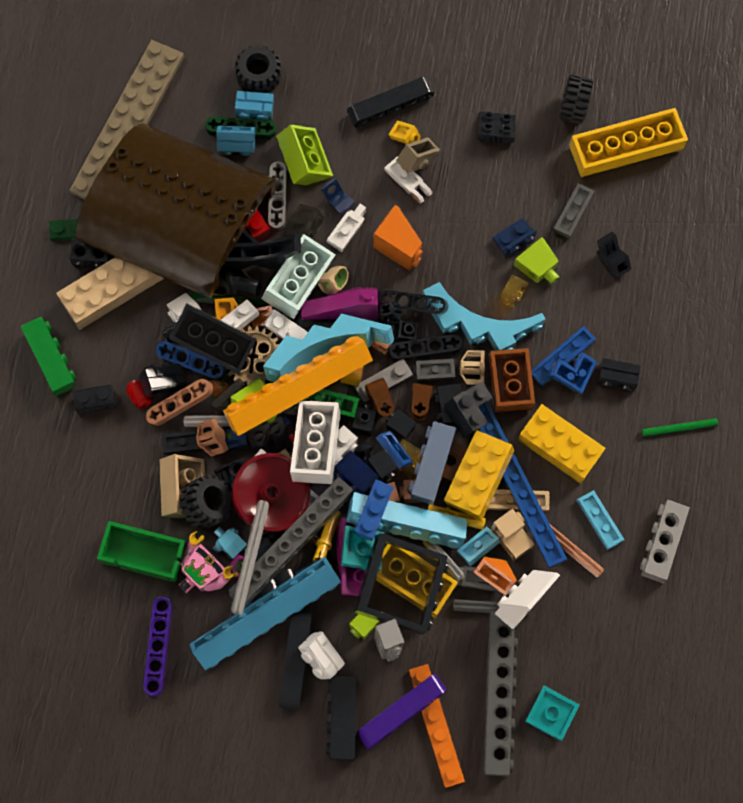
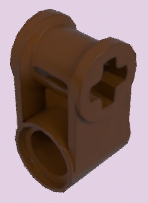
(379, 394)
(420, 400)

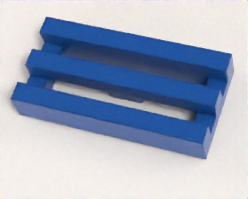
(394, 449)

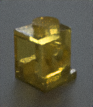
(513, 290)

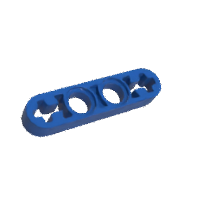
(190, 361)

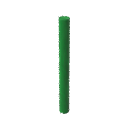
(679, 427)

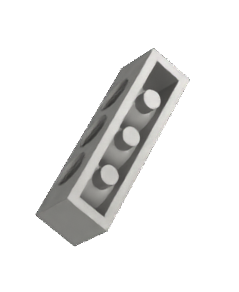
(678, 515)
(389, 640)

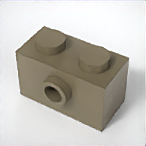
(417, 155)

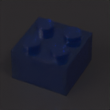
(355, 473)

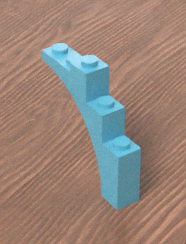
(476, 328)

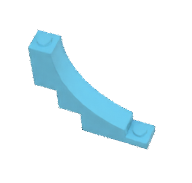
(319, 340)

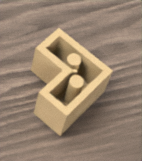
(511, 534)

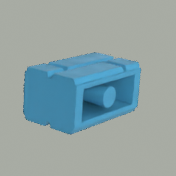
(254, 105)
(235, 139)

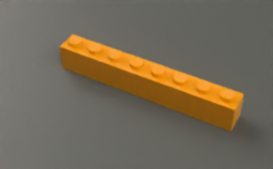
(297, 385)

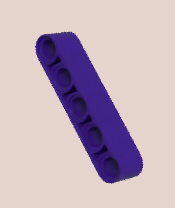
(154, 637)
(401, 711)

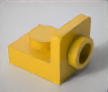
(404, 133)

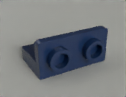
(514, 237)

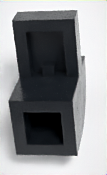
(612, 256)

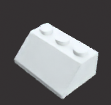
(524, 596)

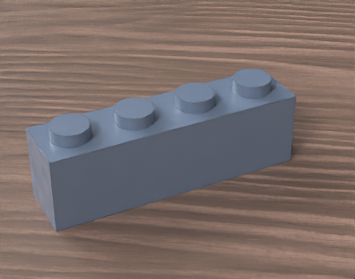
(433, 462)

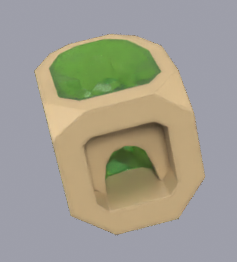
(333, 280)

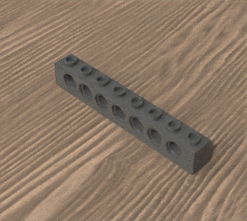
(296, 537)
(491, 765)

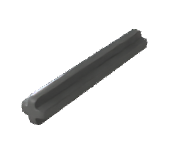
(476, 606)

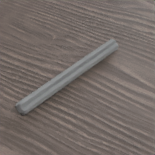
(250, 557)

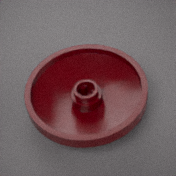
(269, 479)

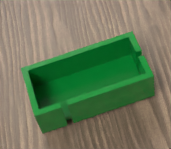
(141, 551)

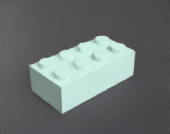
(298, 277)

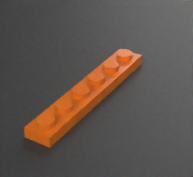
(439, 734)

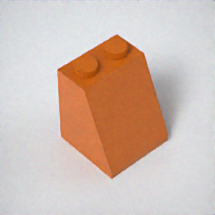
(398, 240)

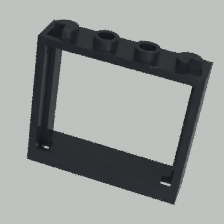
(370, 576)

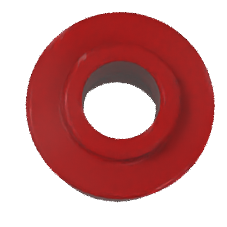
(137, 395)

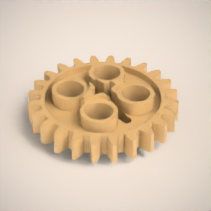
(262, 338)

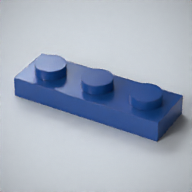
(373, 510)

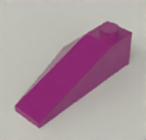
(355, 302)
(350, 577)

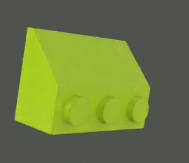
(304, 155)

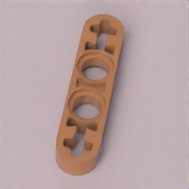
(178, 399)

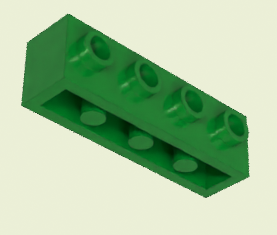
(47, 354)

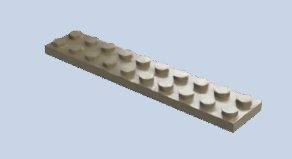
(134, 107)

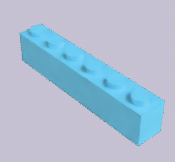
(414, 522)

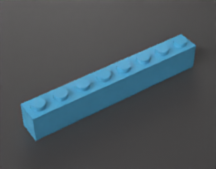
(265, 613)

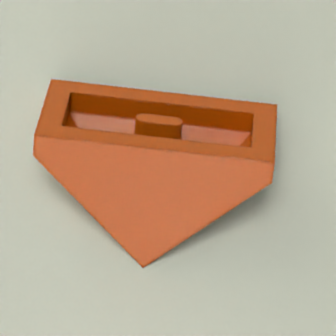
(496, 573)

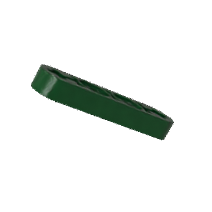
(242, 122)

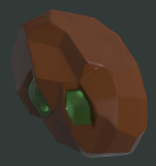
(219, 387)

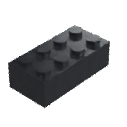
(212, 338)

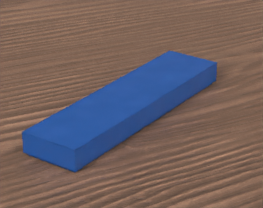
(566, 352)

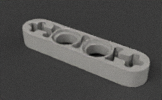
(278, 196)

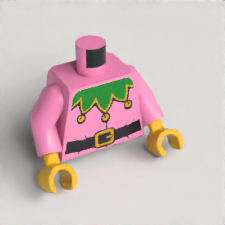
(202, 568)

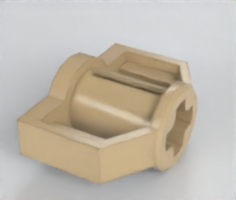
(473, 367)

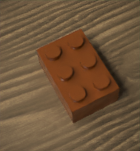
(511, 380)

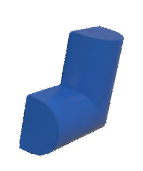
(576, 376)

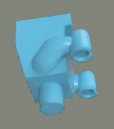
(228, 542)

